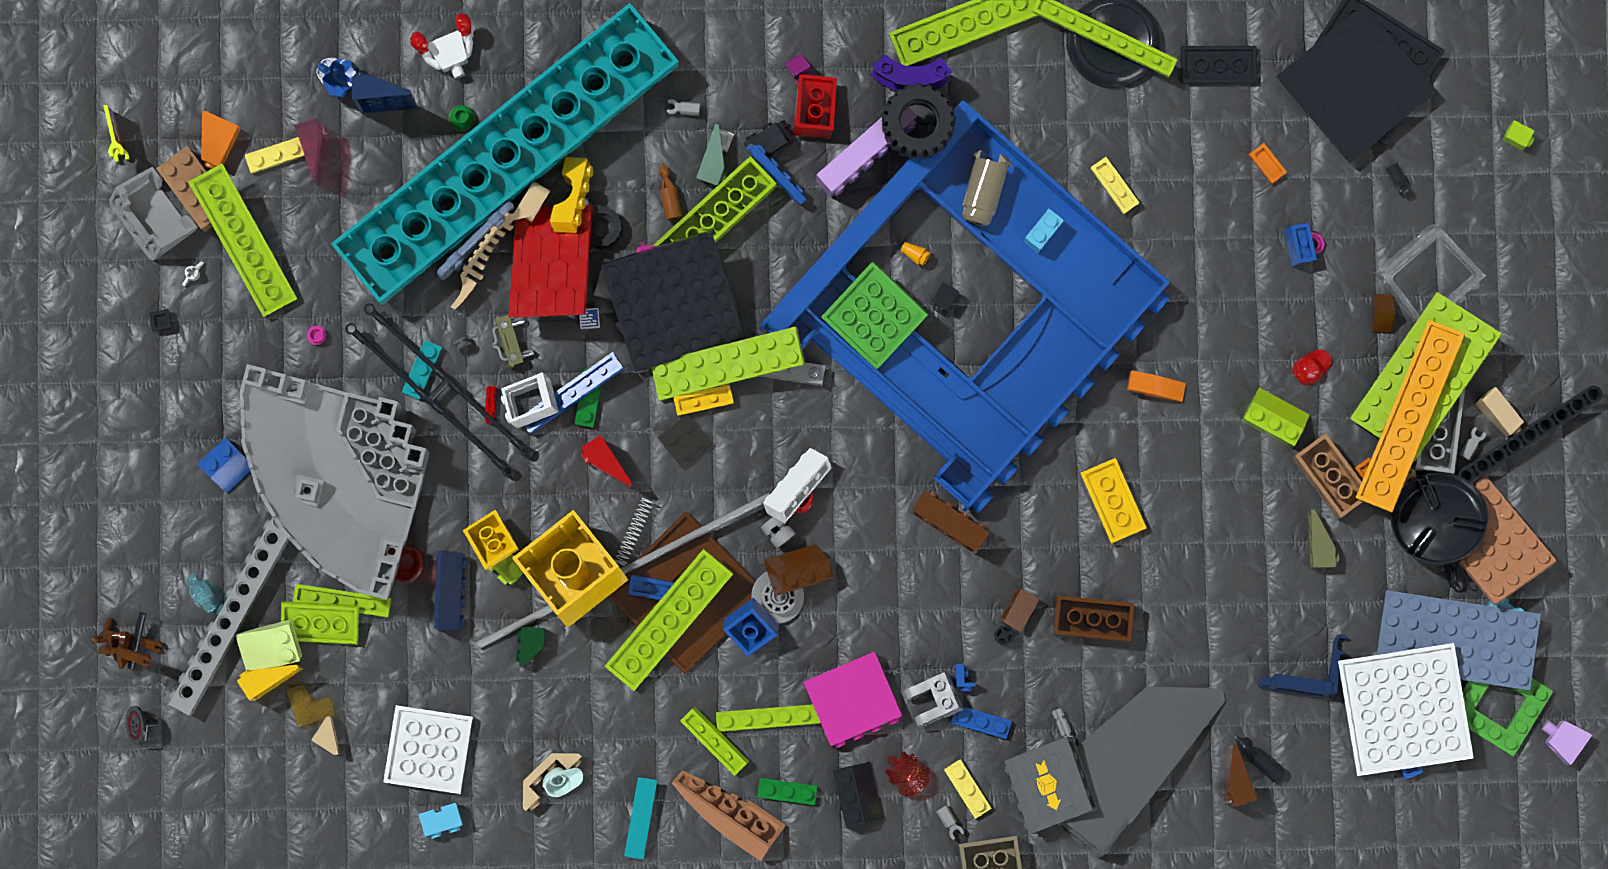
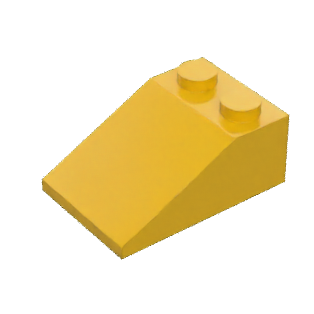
(491, 539)
(261, 681)

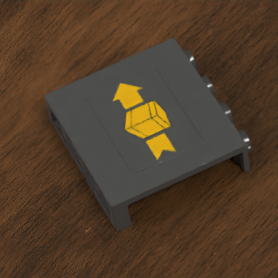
(1050, 785)

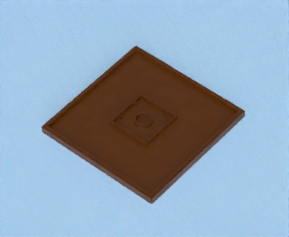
(708, 625)

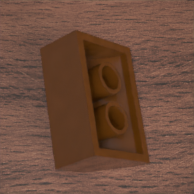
(798, 569)

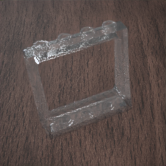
(1413, 249)

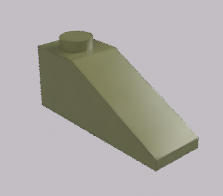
(1320, 545)

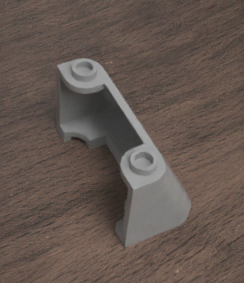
(150, 214)

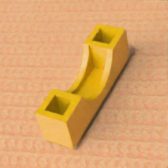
(567, 215)

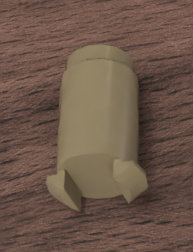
(984, 188)

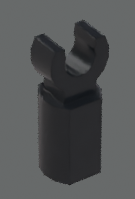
(1398, 179)

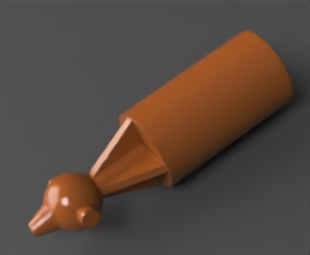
(669, 195)

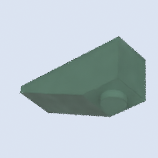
(713, 162)

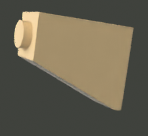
(1499, 412)

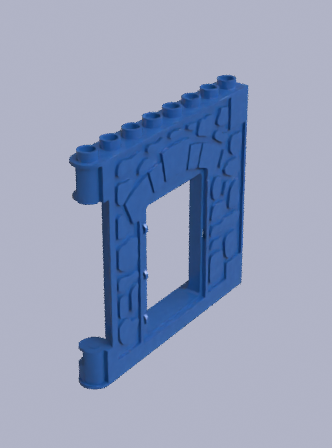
(1089, 295)

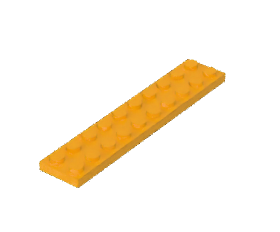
(1410, 416)

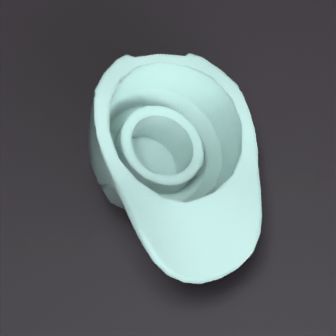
(561, 781)

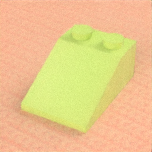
(269, 646)

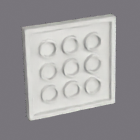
(428, 749)

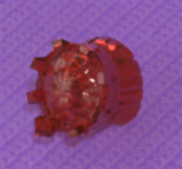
(410, 565)
(907, 774)

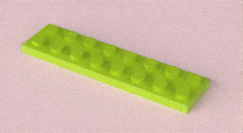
(957, 27)
(242, 240)
(729, 363)
(668, 619)

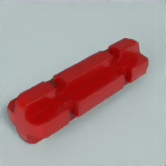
(490, 402)

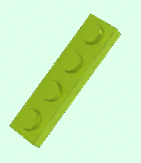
(714, 740)

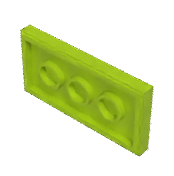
(323, 621)

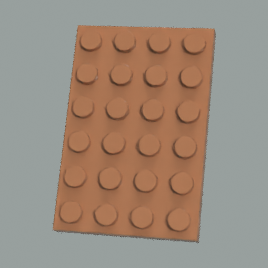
(1509, 551)

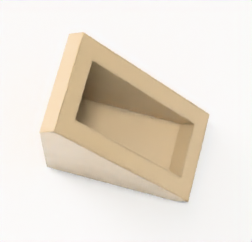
(327, 737)

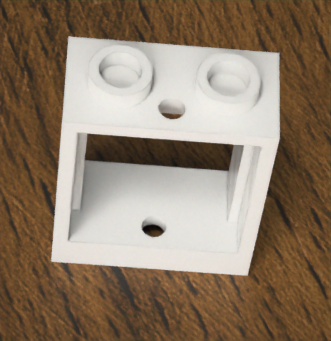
(547, 394)

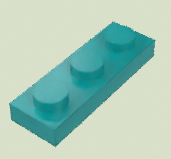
(421, 371)

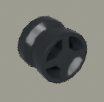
(1004, 637)

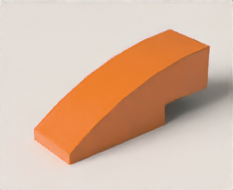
(1156, 386)

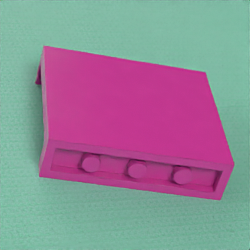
(853, 700)

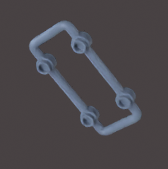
(457, 259)

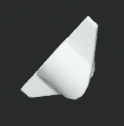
(192, 273)

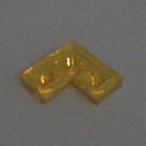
(307, 711)

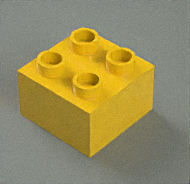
(570, 568)

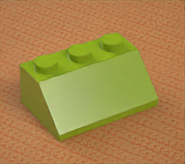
(1275, 418)

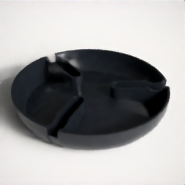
(1101, 64)
(1439, 518)

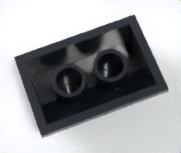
(857, 794)

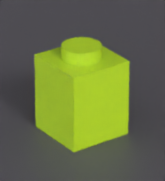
(1518, 135)

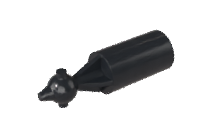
(1260, 759)

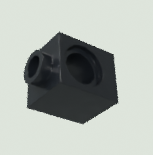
(944, 298)

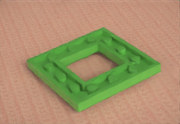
(1513, 736)

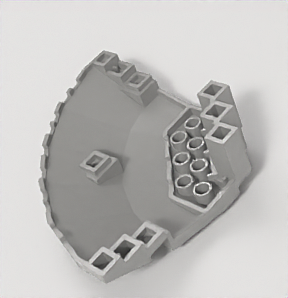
(352, 461)

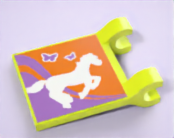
(115, 137)

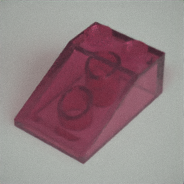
(313, 143)

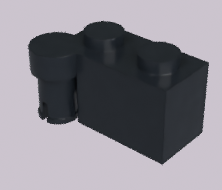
(771, 138)

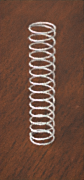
(638, 529)

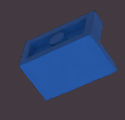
(1300, 244)

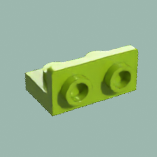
(508, 570)

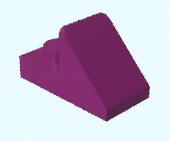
(798, 66)

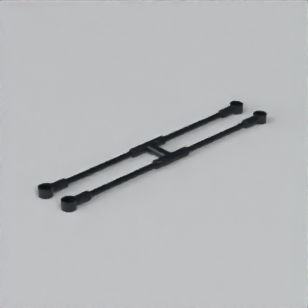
(446, 381)

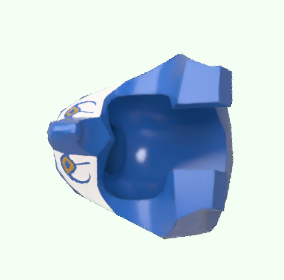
(336, 75)

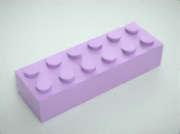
(860, 156)

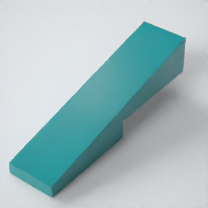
(640, 818)

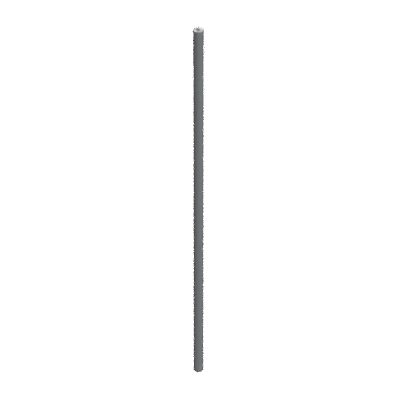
(634, 565)

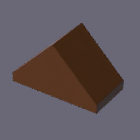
(1382, 313)

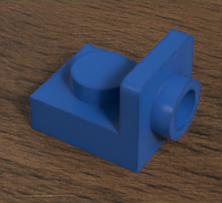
(960, 674)

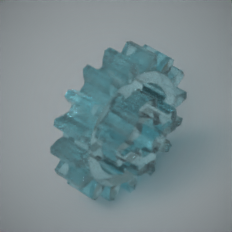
(200, 592)

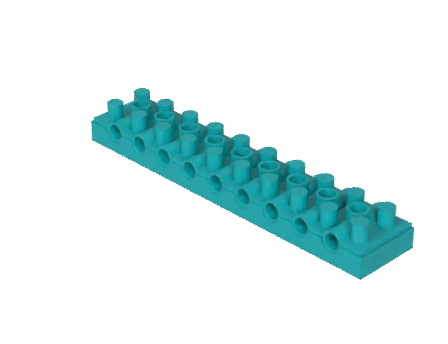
(503, 132)

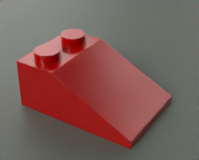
(815, 106)
(602, 459)

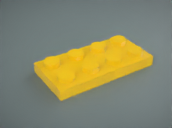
(1113, 500)

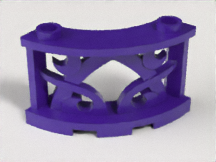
(897, 76)

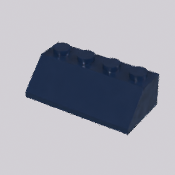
(449, 591)

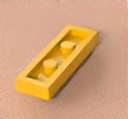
(703, 400)

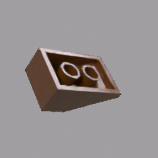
(1237, 782)

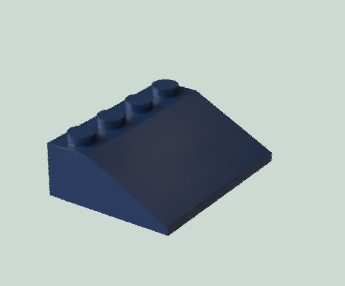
(378, 95)

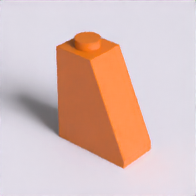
(217, 139)

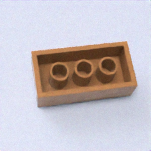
(177, 173)
(1330, 475)

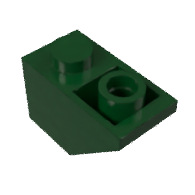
(531, 643)

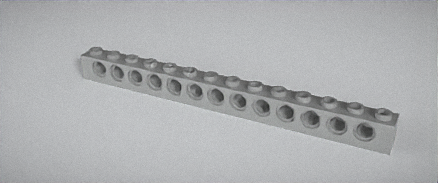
(227, 636)

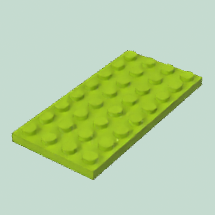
(1475, 347)

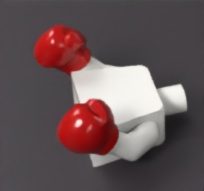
(448, 51)

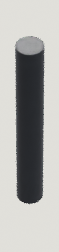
(137, 637)

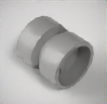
(782, 536)

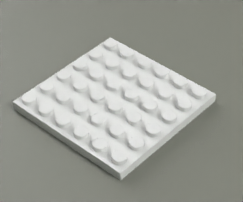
(1405, 709)

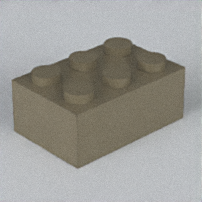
(990, 854)

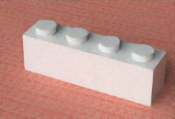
(797, 485)

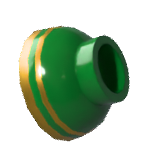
(462, 118)

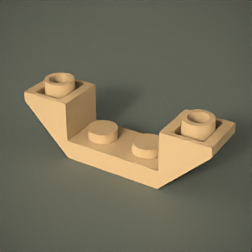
(530, 797)

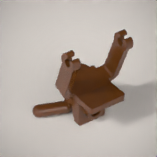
(112, 646)

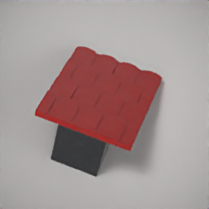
(550, 269)

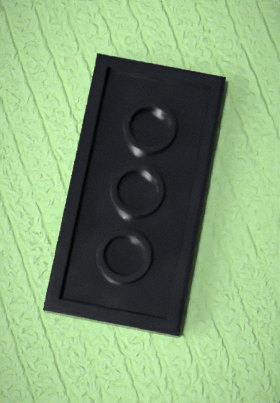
(1218, 65)

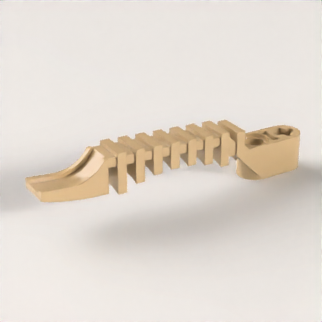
(527, 209)

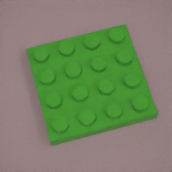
(875, 315)

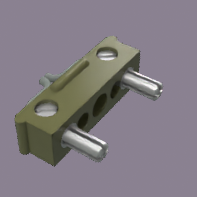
(509, 342)

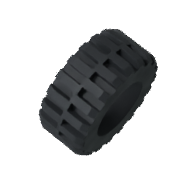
(923, 96)

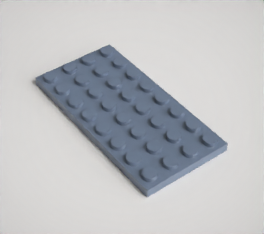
(1489, 641)

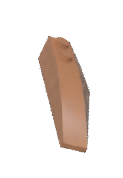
(738, 821)

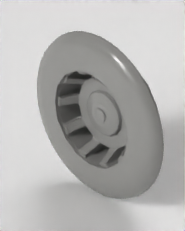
(780, 601)

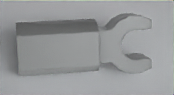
(684, 108)
(1471, 445)
(949, 820)

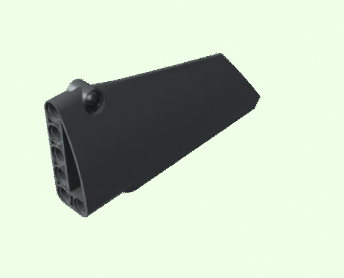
(1135, 755)

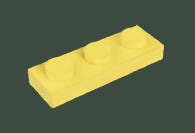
(274, 155)
(1114, 185)
(967, 789)

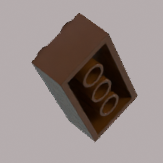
(950, 522)
(1093, 618)

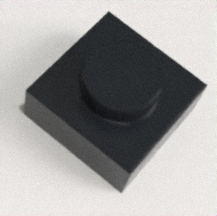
(160, 320)

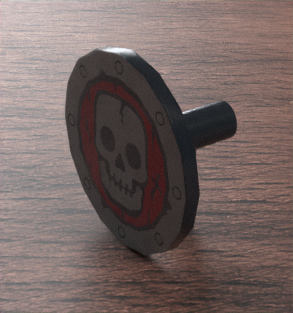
(137, 726)

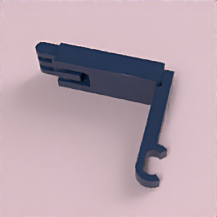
(1308, 686)

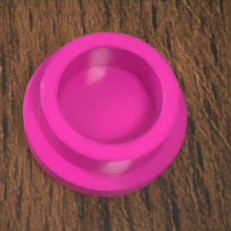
(316, 335)

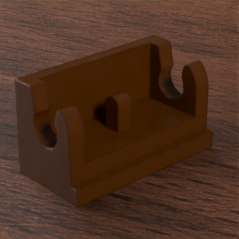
(1019, 609)

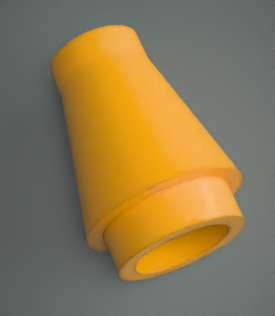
(916, 253)

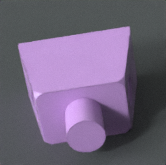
(1565, 740)

